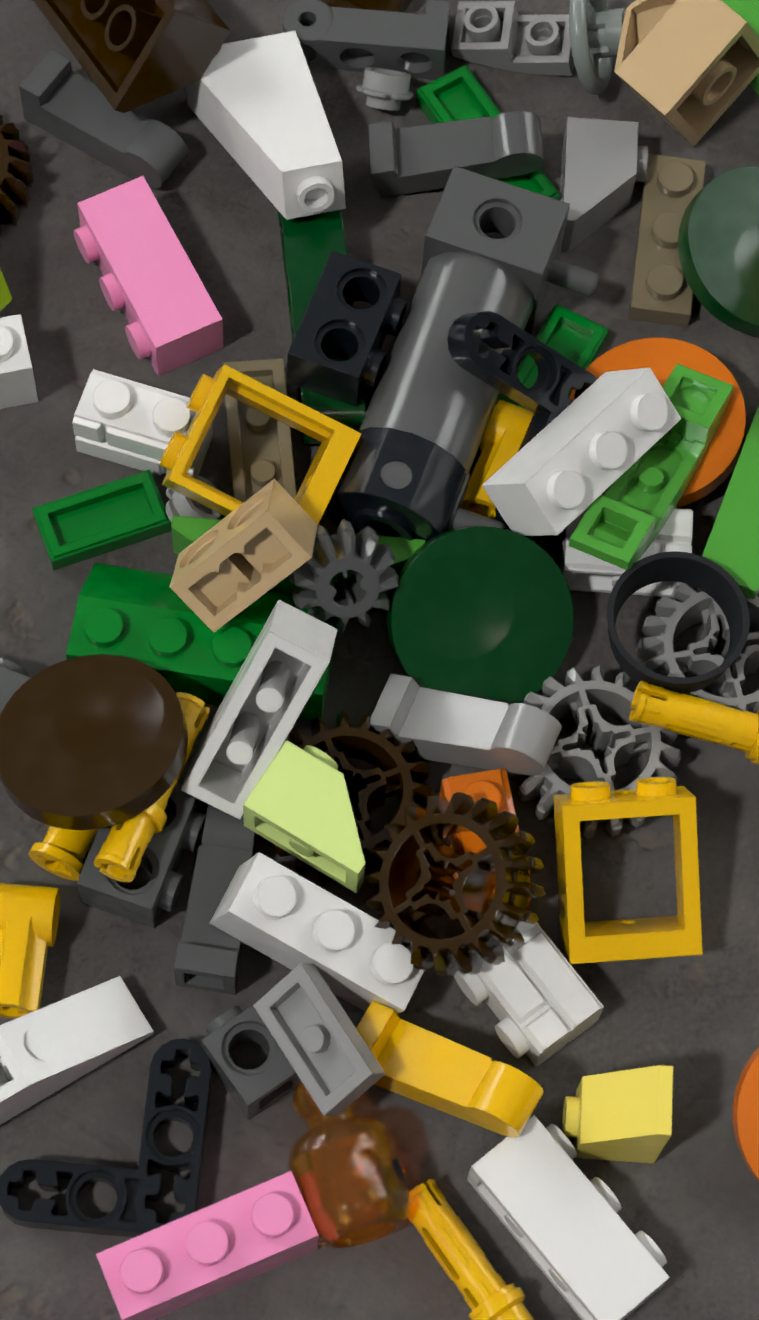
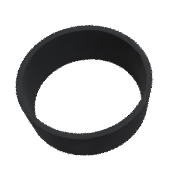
(694, 571)

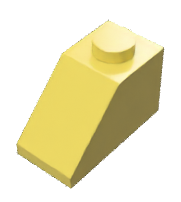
(621, 1114)

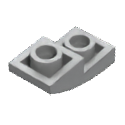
(502, 39)

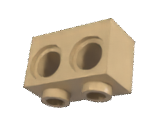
(244, 555)

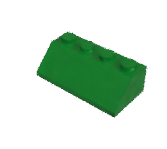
(145, 620)

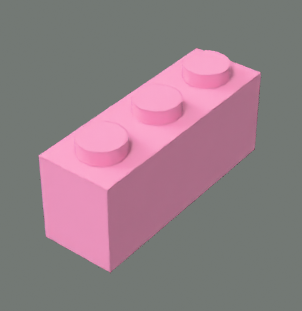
(148, 277)
(209, 1250)

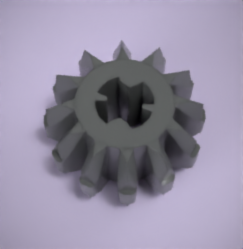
(350, 596)

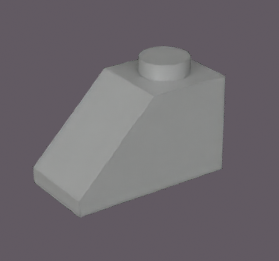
(598, 173)

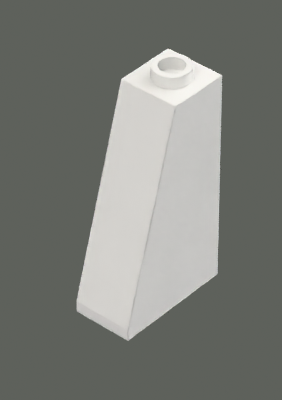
(272, 122)

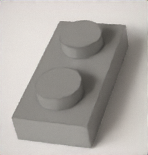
(319, 1039)

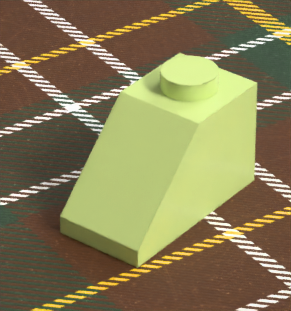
(308, 813)

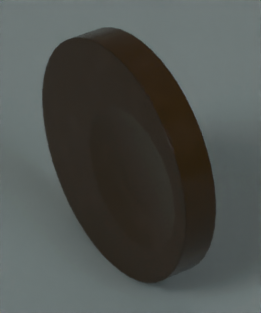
(91, 742)

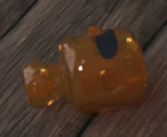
(348, 1175)

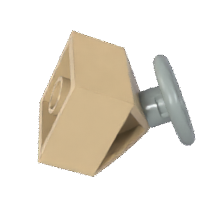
(673, 54)

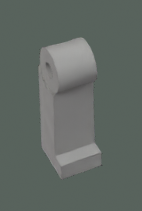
(466, 727)

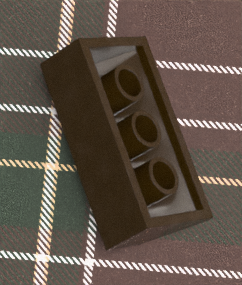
(138, 46)

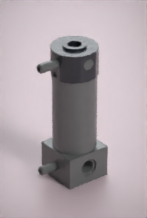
(420, 434)

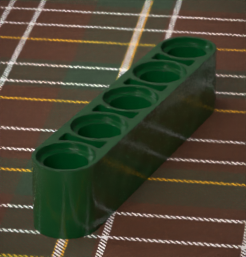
(305, 251)

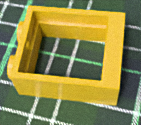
(325, 470)
(638, 936)

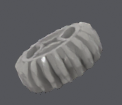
(687, 610)
(617, 742)

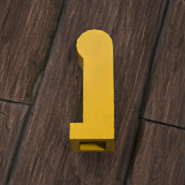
(448, 1074)

